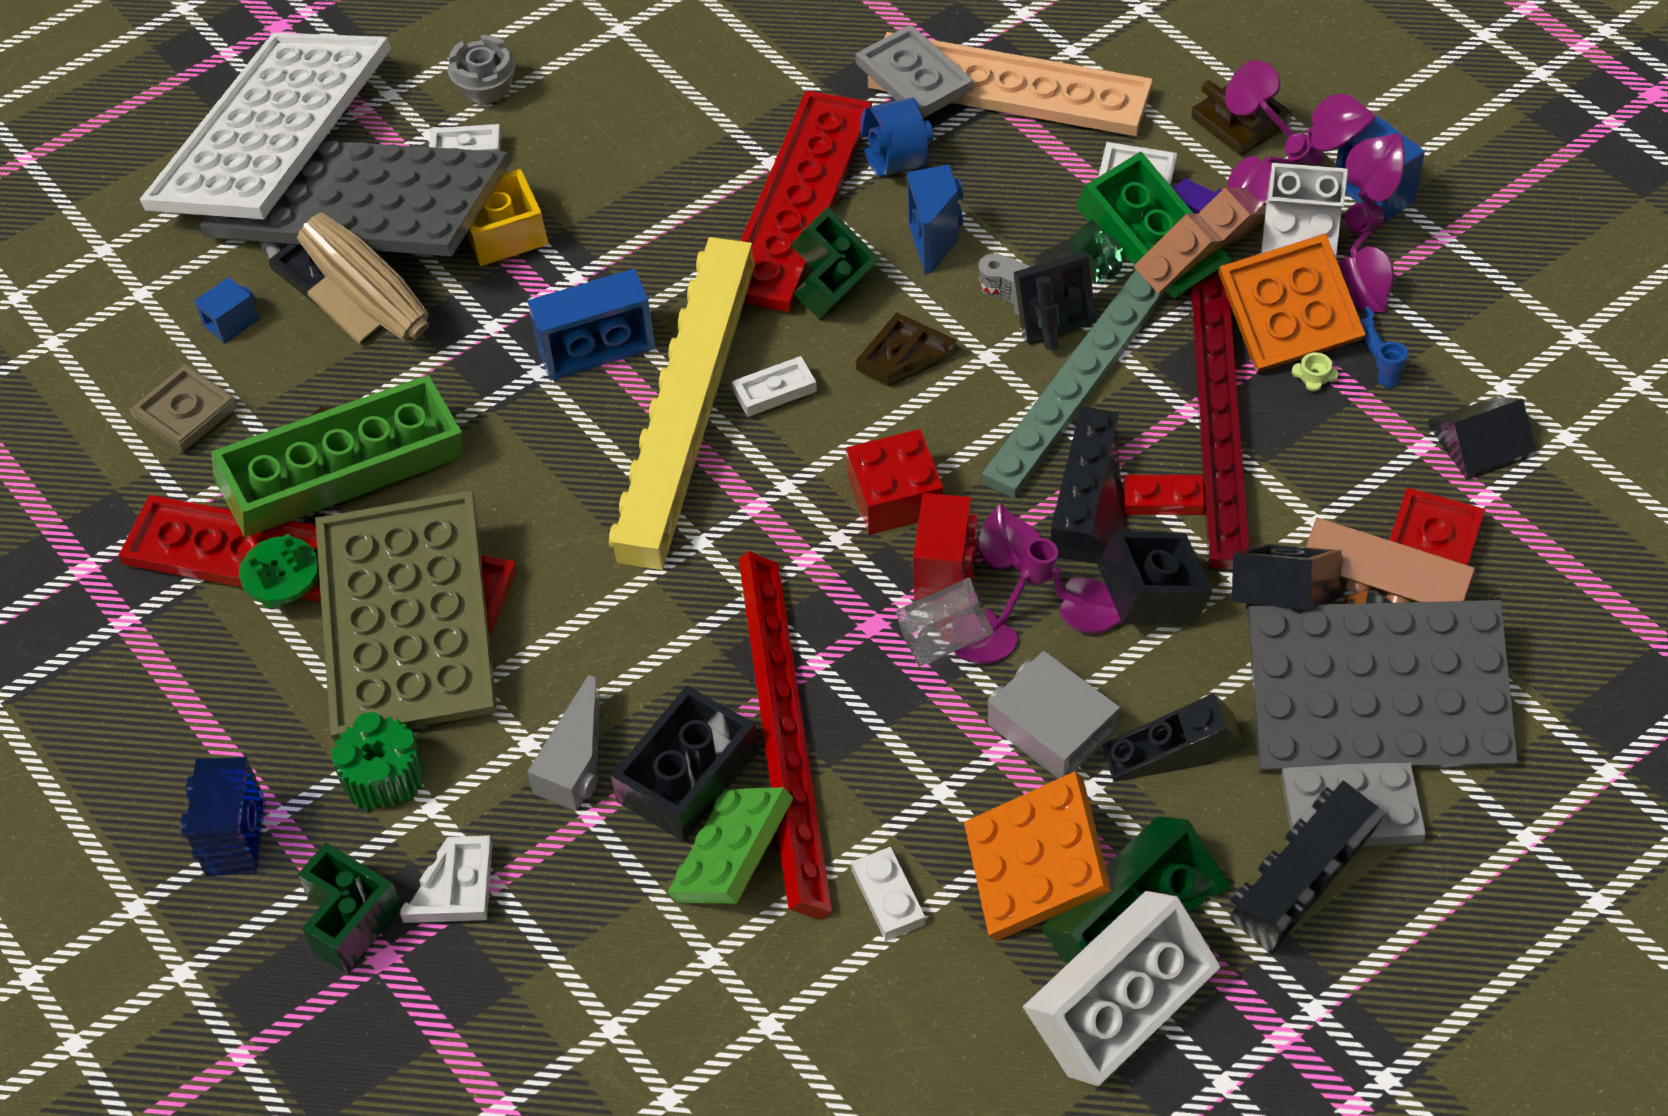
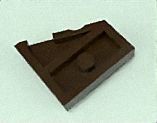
(903, 349)

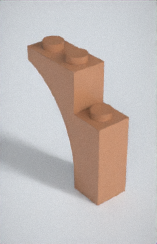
(1196, 236)

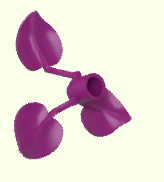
(1334, 121)
(1378, 170)
(1011, 542)

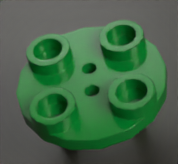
(265, 581)

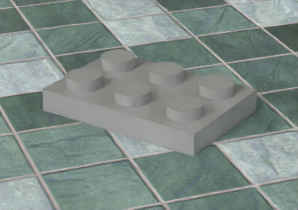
(914, 67)
(1384, 784)

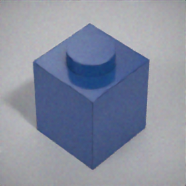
(227, 309)

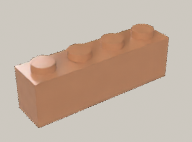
(1391, 567)

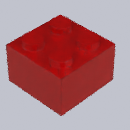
(891, 478)
(943, 543)

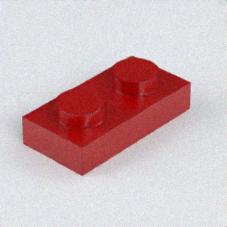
(1163, 495)

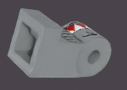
(997, 277)

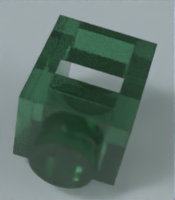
(1098, 243)

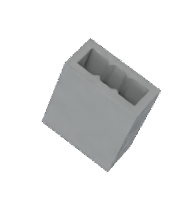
(1052, 715)

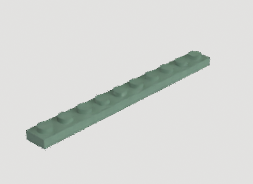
(1072, 387)

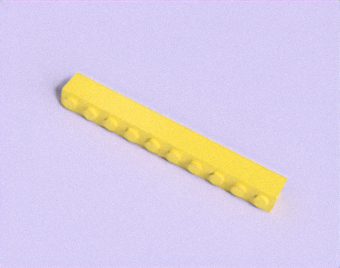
(683, 405)

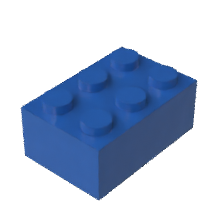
(592, 324)

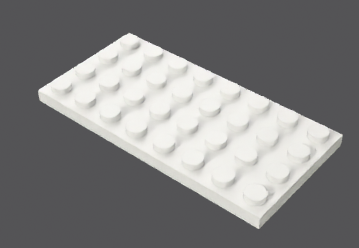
(266, 125)

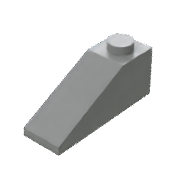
(569, 759)

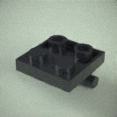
(1055, 298)

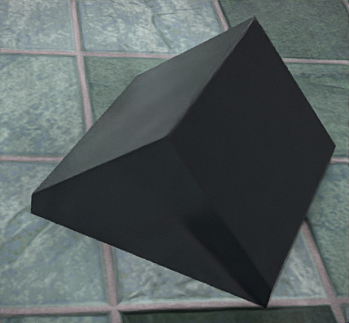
(1485, 435)

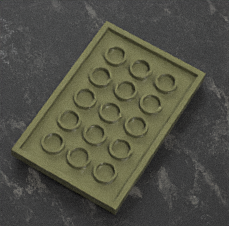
(405, 613)

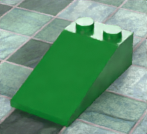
(1138, 210)

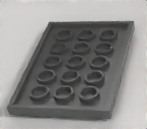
(1382, 685)

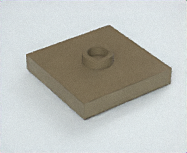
(183, 408)

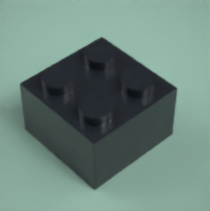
(1286, 576)
(1154, 578)

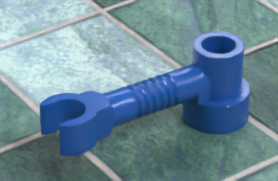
(1389, 356)

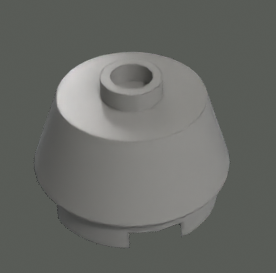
(482, 69)

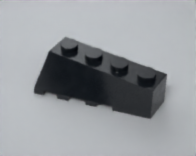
(1090, 490)
(1306, 865)

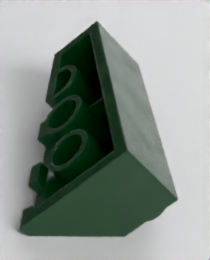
(1160, 859)

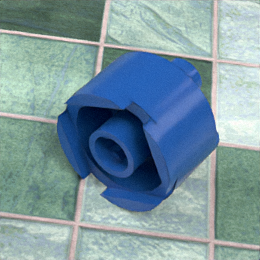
(896, 137)

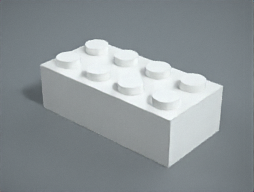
(1122, 987)

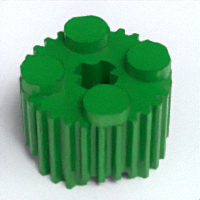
(377, 762)

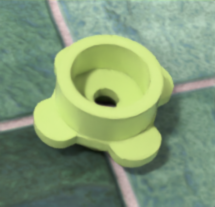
(1315, 371)

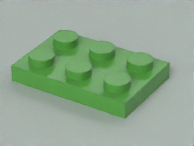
(730, 845)

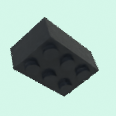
(684, 763)

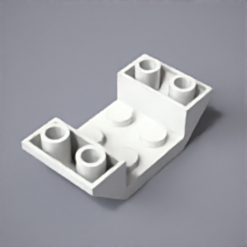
(1303, 204)

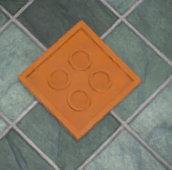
(1291, 303)
(1036, 856)

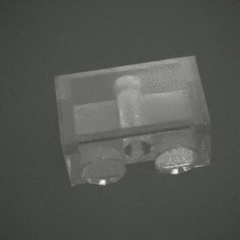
(944, 622)

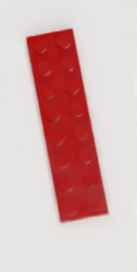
(798, 189)

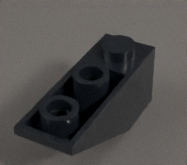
(1176, 741)

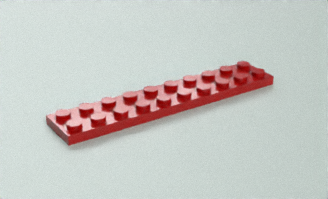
(209, 546)

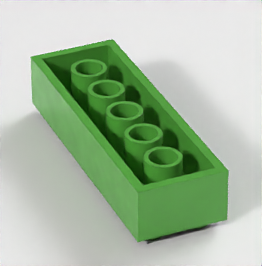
(336, 455)

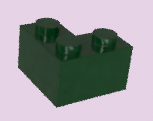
(836, 257)
(352, 904)

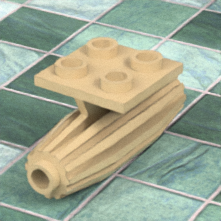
(359, 285)

